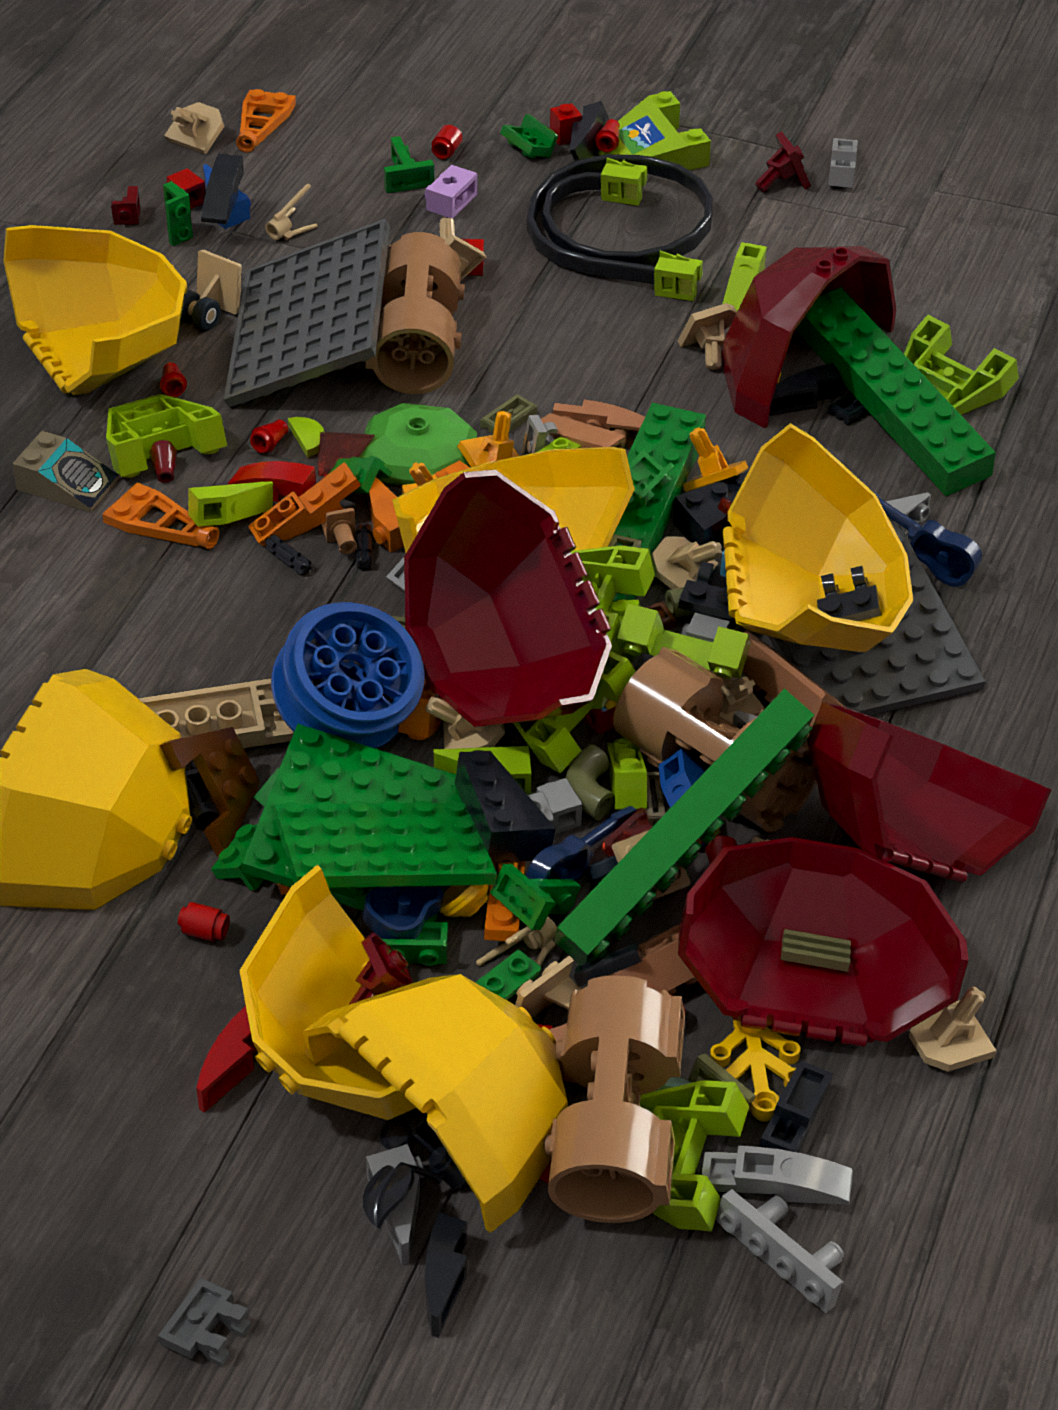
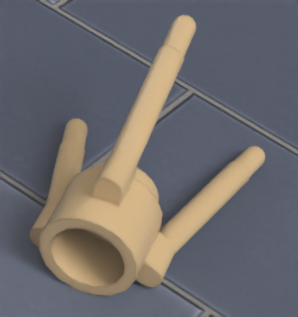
(281, 224)
(532, 938)

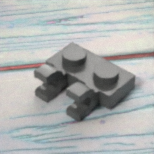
(197, 1317)

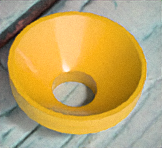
(463, 900)

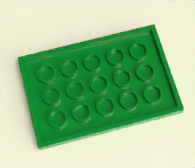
(384, 843)

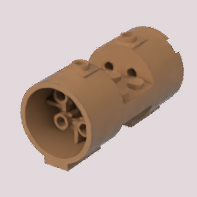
(416, 316)
(678, 706)
(608, 1151)

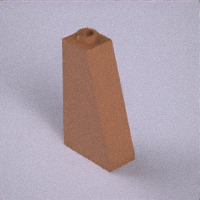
(584, 434)

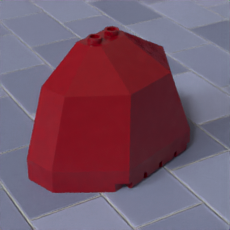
(778, 303)
(502, 605)
(919, 797)
(903, 941)

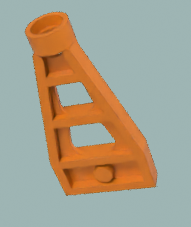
(265, 102)
(139, 500)

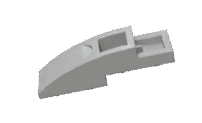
(779, 1172)

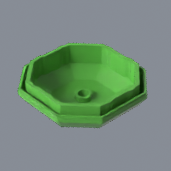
(416, 435)

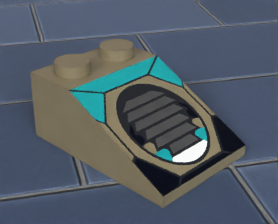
(62, 473)

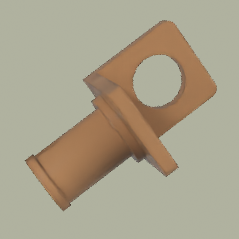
(341, 528)

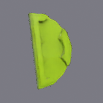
(306, 433)

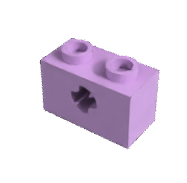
(451, 191)

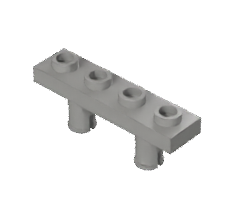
(764, 1239)

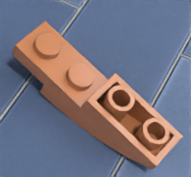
(604, 416)

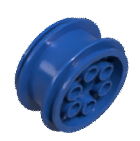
(349, 634)

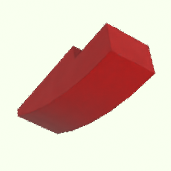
(284, 475)
(226, 1061)

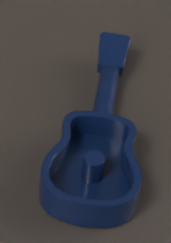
(946, 553)
(573, 854)
(401, 910)

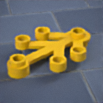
(757, 1059)

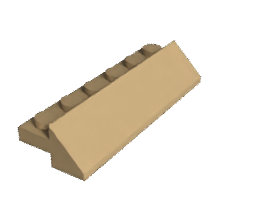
(243, 706)

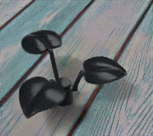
(392, 1184)

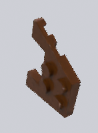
(226, 775)

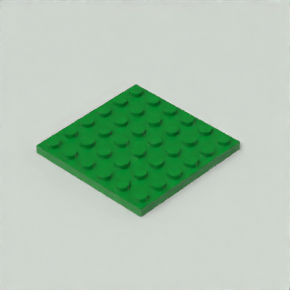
(340, 772)

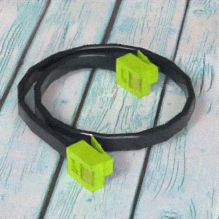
(621, 182)

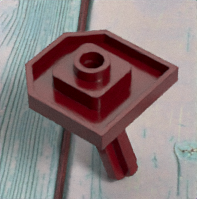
(783, 165)
(383, 971)

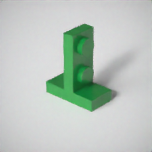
(405, 172)
(533, 898)

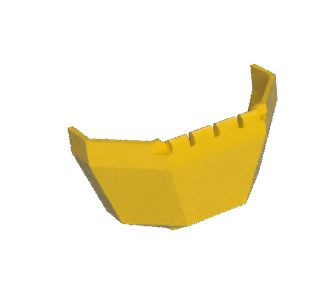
(91, 302)
(580, 484)
(803, 520)
(86, 796)
(294, 978)
(470, 1066)

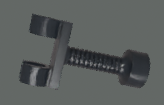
(203, 812)

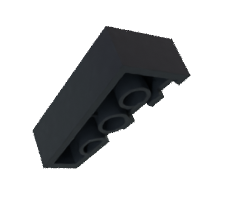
(698, 513)
(500, 809)

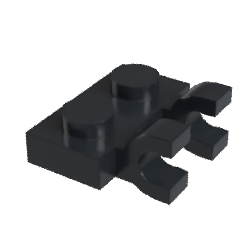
(704, 598)
(851, 605)

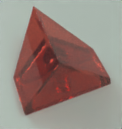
(339, 445)

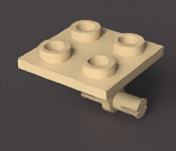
(552, 987)

